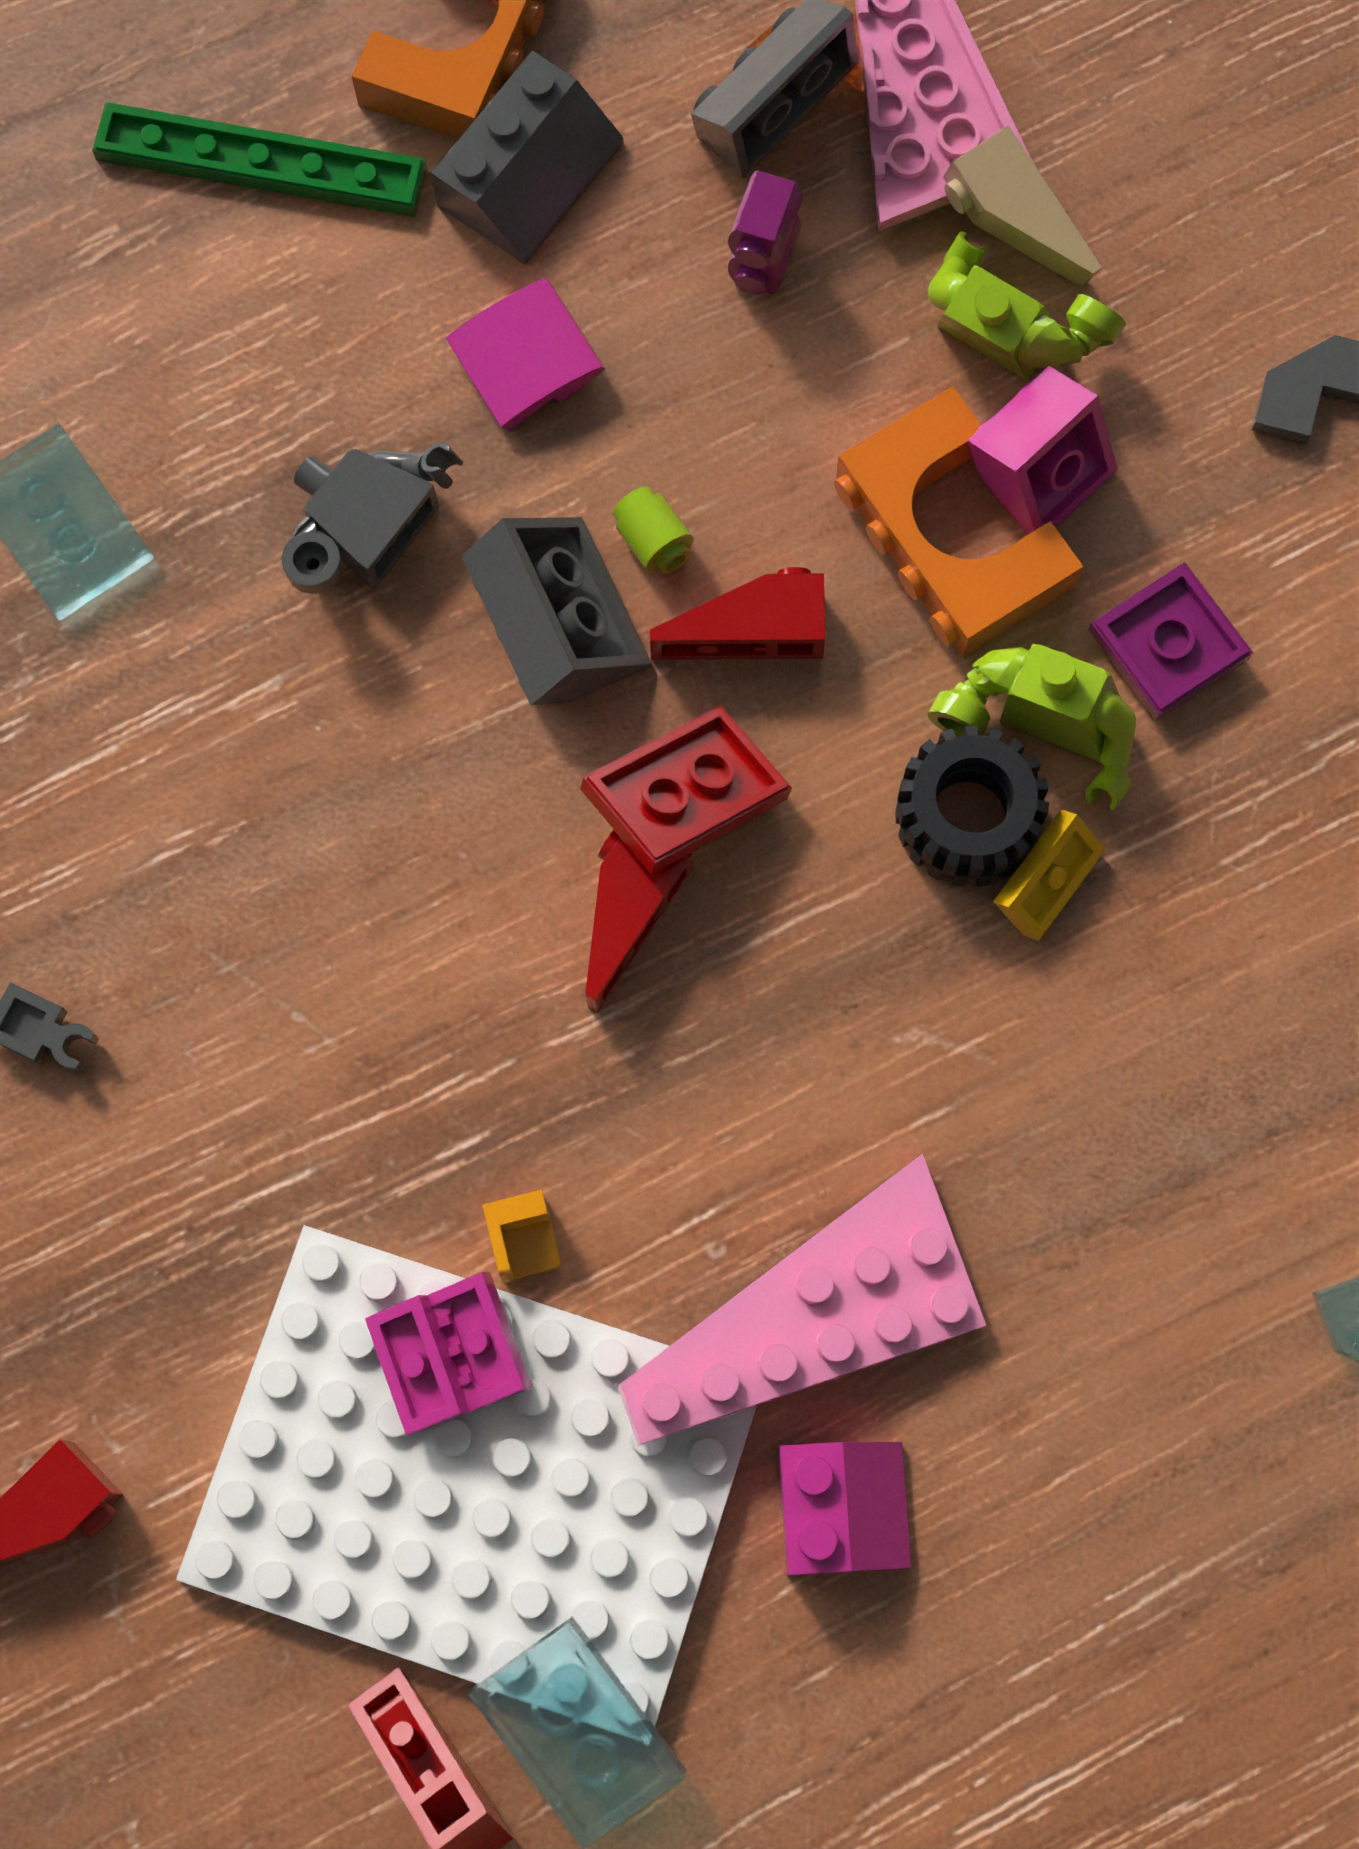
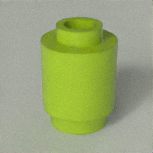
(653, 530)

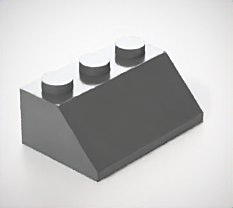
(777, 83)
(526, 158)
(554, 608)

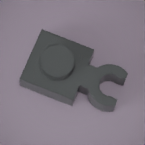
(34, 1025)

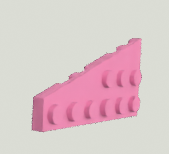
(923, 101)
(843, 1301)

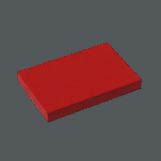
(685, 789)

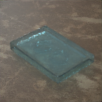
(64, 524)
(577, 1733)

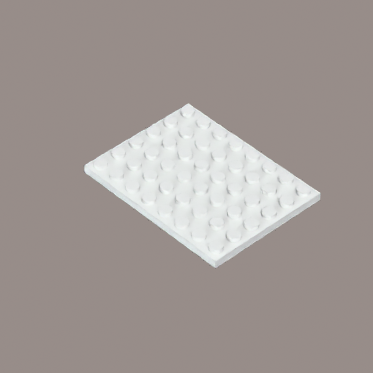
(476, 1528)

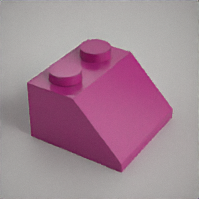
(1045, 450)
(844, 1507)

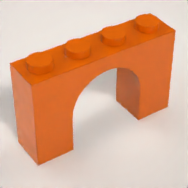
(445, 86)
(966, 597)

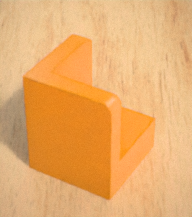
(522, 1236)

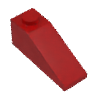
(758, 620)
(626, 913)
(55, 1503)
(427, 1768)

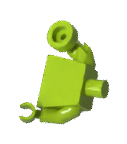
(1008, 322)
(1052, 700)

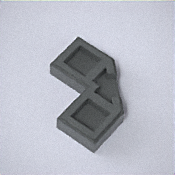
(1294, 388)

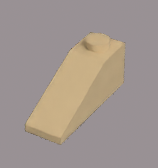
(1014, 203)

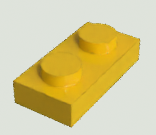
(1049, 875)

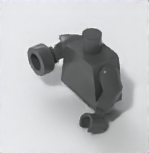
(363, 513)

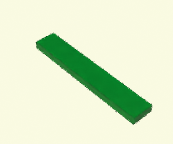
(260, 159)

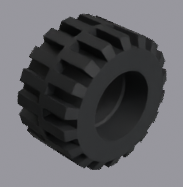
(978, 761)

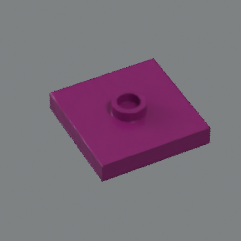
(1170, 641)

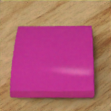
(525, 353)
(448, 1353)

